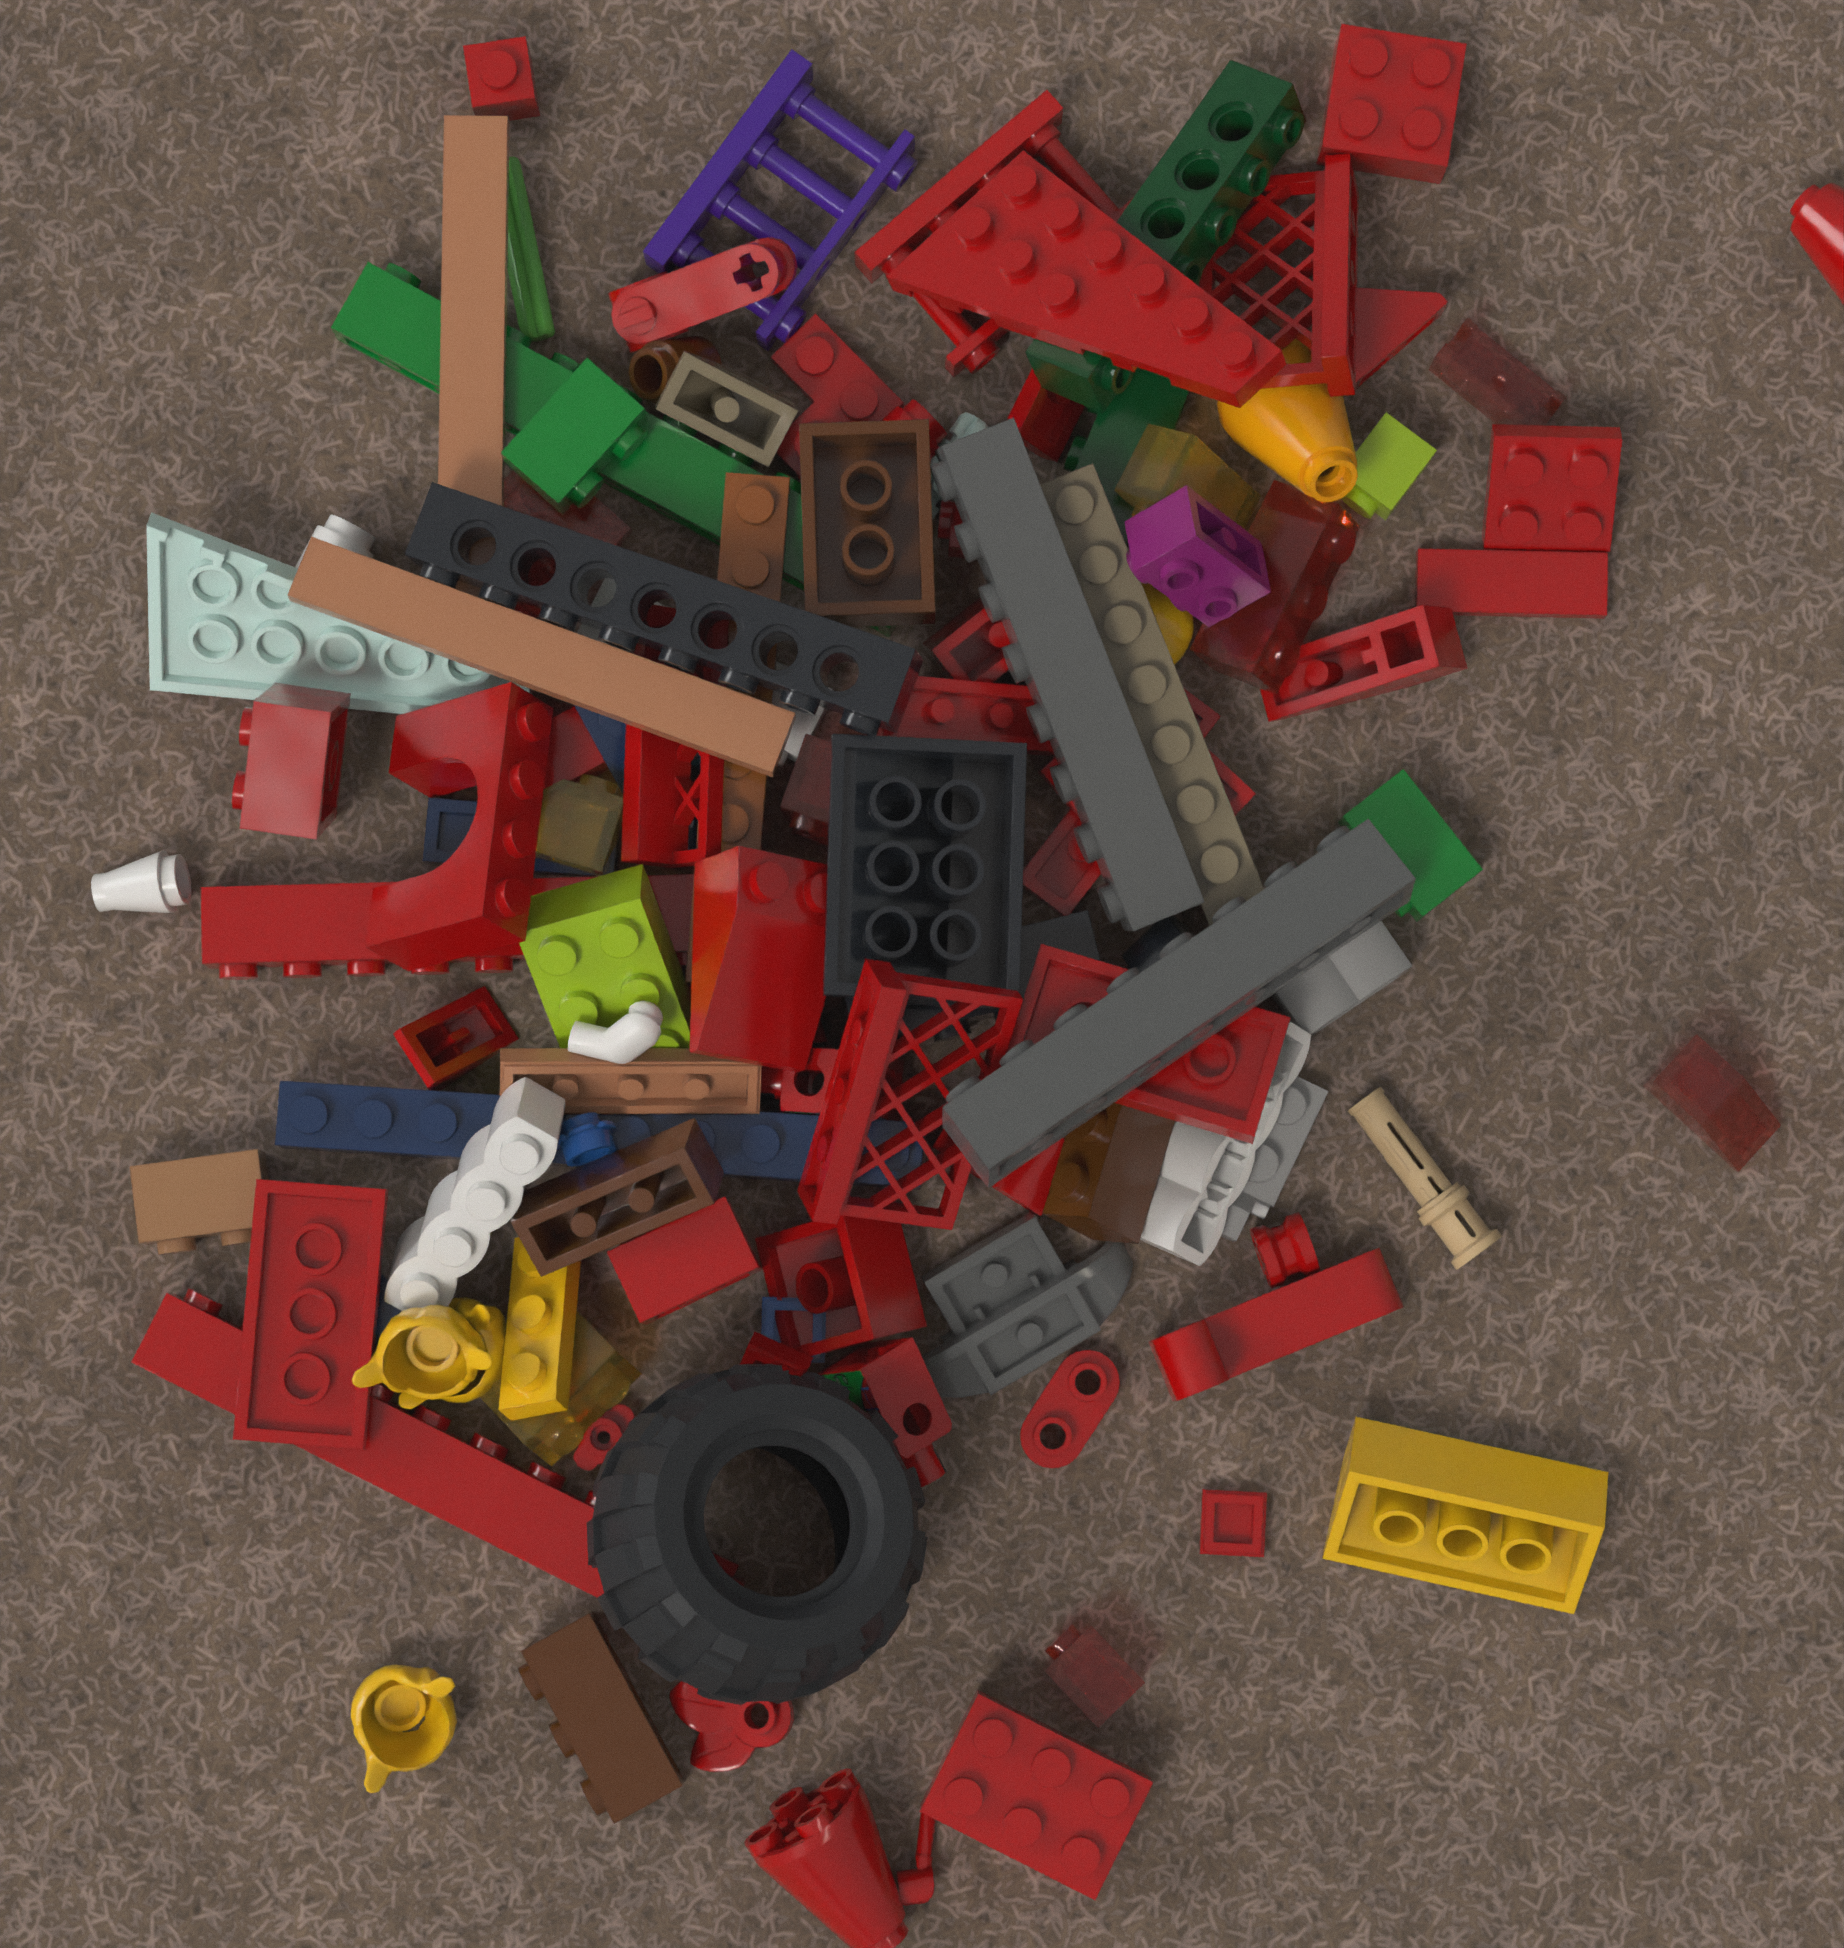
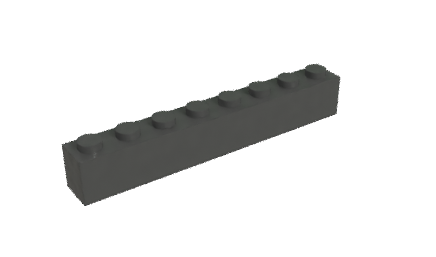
(1067, 675)
(1176, 1002)

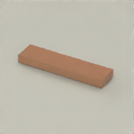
(650, 1084)

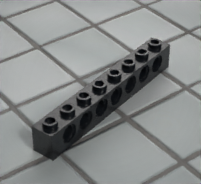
(456, 520)

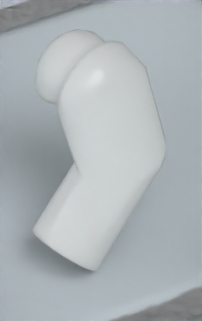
(622, 1040)

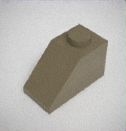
(727, 406)

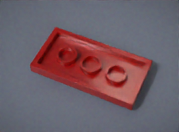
(1211, 1087)
(310, 1313)

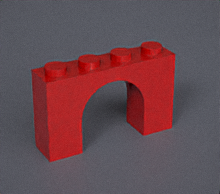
(485, 887)

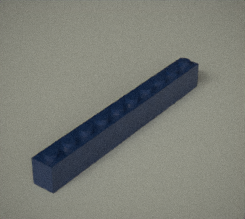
(444, 1121)

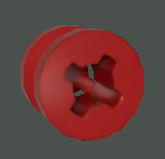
(1284, 1250)

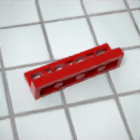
(658, 785)

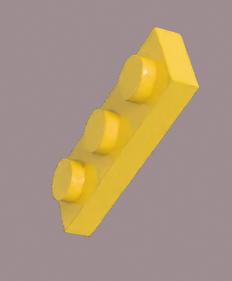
(538, 1338)

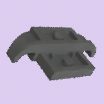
(1017, 1307)

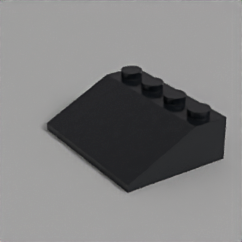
(925, 860)

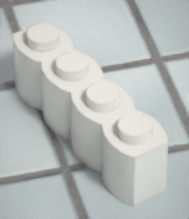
(1209, 1170)
(476, 1197)

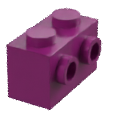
(1196, 556)

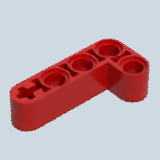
(1275, 1324)

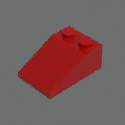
(757, 957)

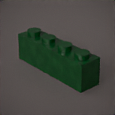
(1119, 429)

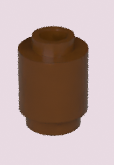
(656, 361)

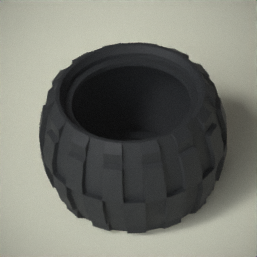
(675, 1594)

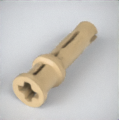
(1441, 1203)

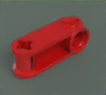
(701, 291)

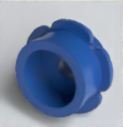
(586, 1139)

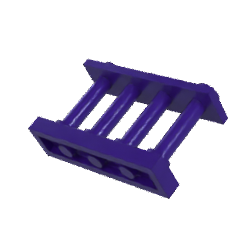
(755, 145)

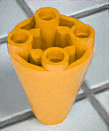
(1297, 433)

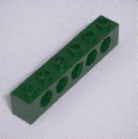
(1191, 204)

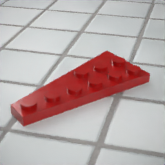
(1080, 281)

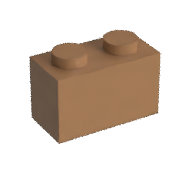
(197, 1199)

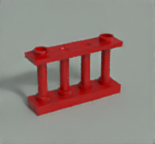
(1029, 131)

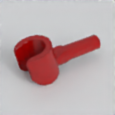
(917, 1884)

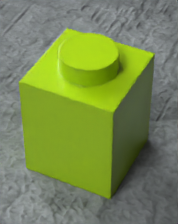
(1387, 468)

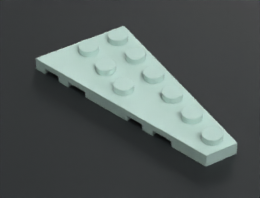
(231, 632)

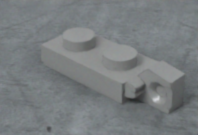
(1276, 1155)

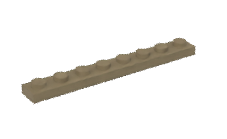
(1152, 691)

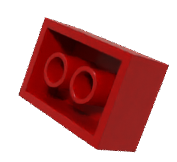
(1036, 1794)

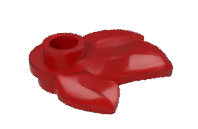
(727, 1729)

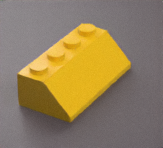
(1466, 1515)

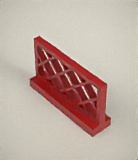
(1331, 264)
(855, 1090)

